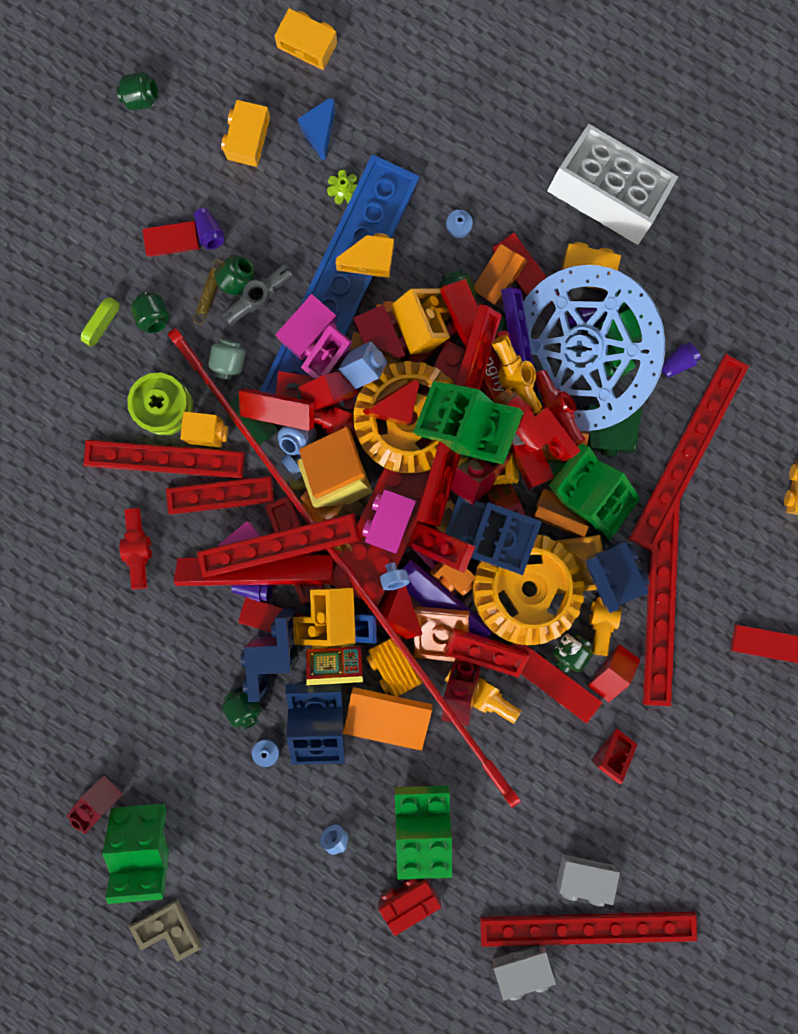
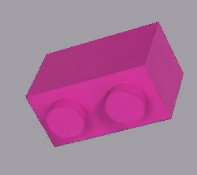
(306, 327)
(389, 520)

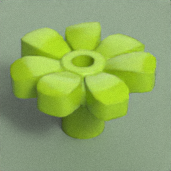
(342, 187)

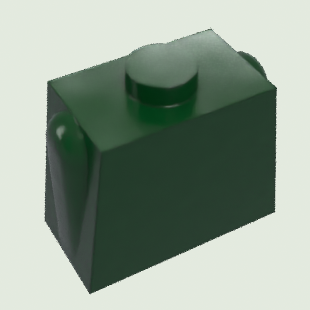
(616, 438)

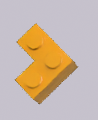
(422, 319)
(330, 619)

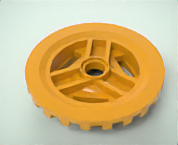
(398, 447)
(533, 622)

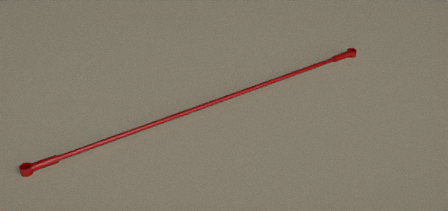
(490, 768)

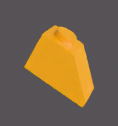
(368, 256)

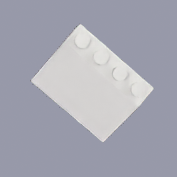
(612, 184)

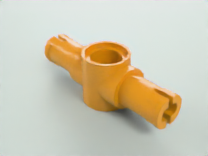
(516, 373)
(604, 625)
(491, 700)

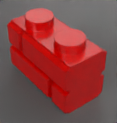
(408, 904)

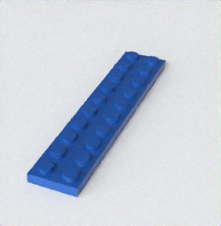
(373, 209)

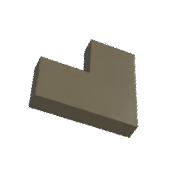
(167, 923)

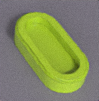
(99, 321)

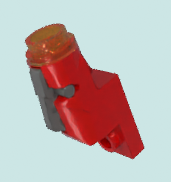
(538, 428)

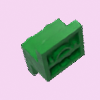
(633, 328)
(468, 422)
(595, 492)
(423, 832)
(136, 853)

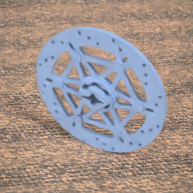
(598, 341)

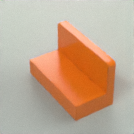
(499, 274)
(554, 513)

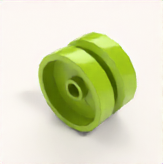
(149, 393)

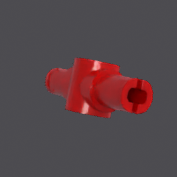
(560, 405)
(335, 420)
(135, 548)

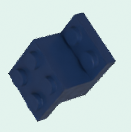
(498, 534)
(617, 575)
(269, 655)
(315, 723)

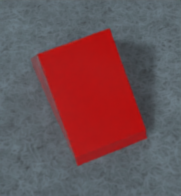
(328, 390)
(397, 405)
(400, 613)
(615, 673)
(615, 756)

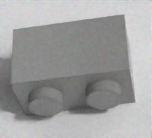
(587, 880)
(523, 972)

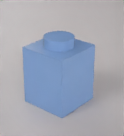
(363, 365)

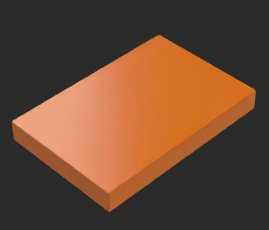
(387, 718)

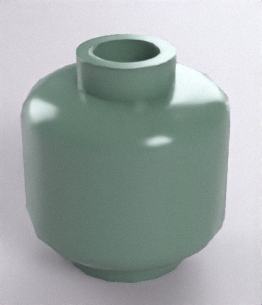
(226, 358)

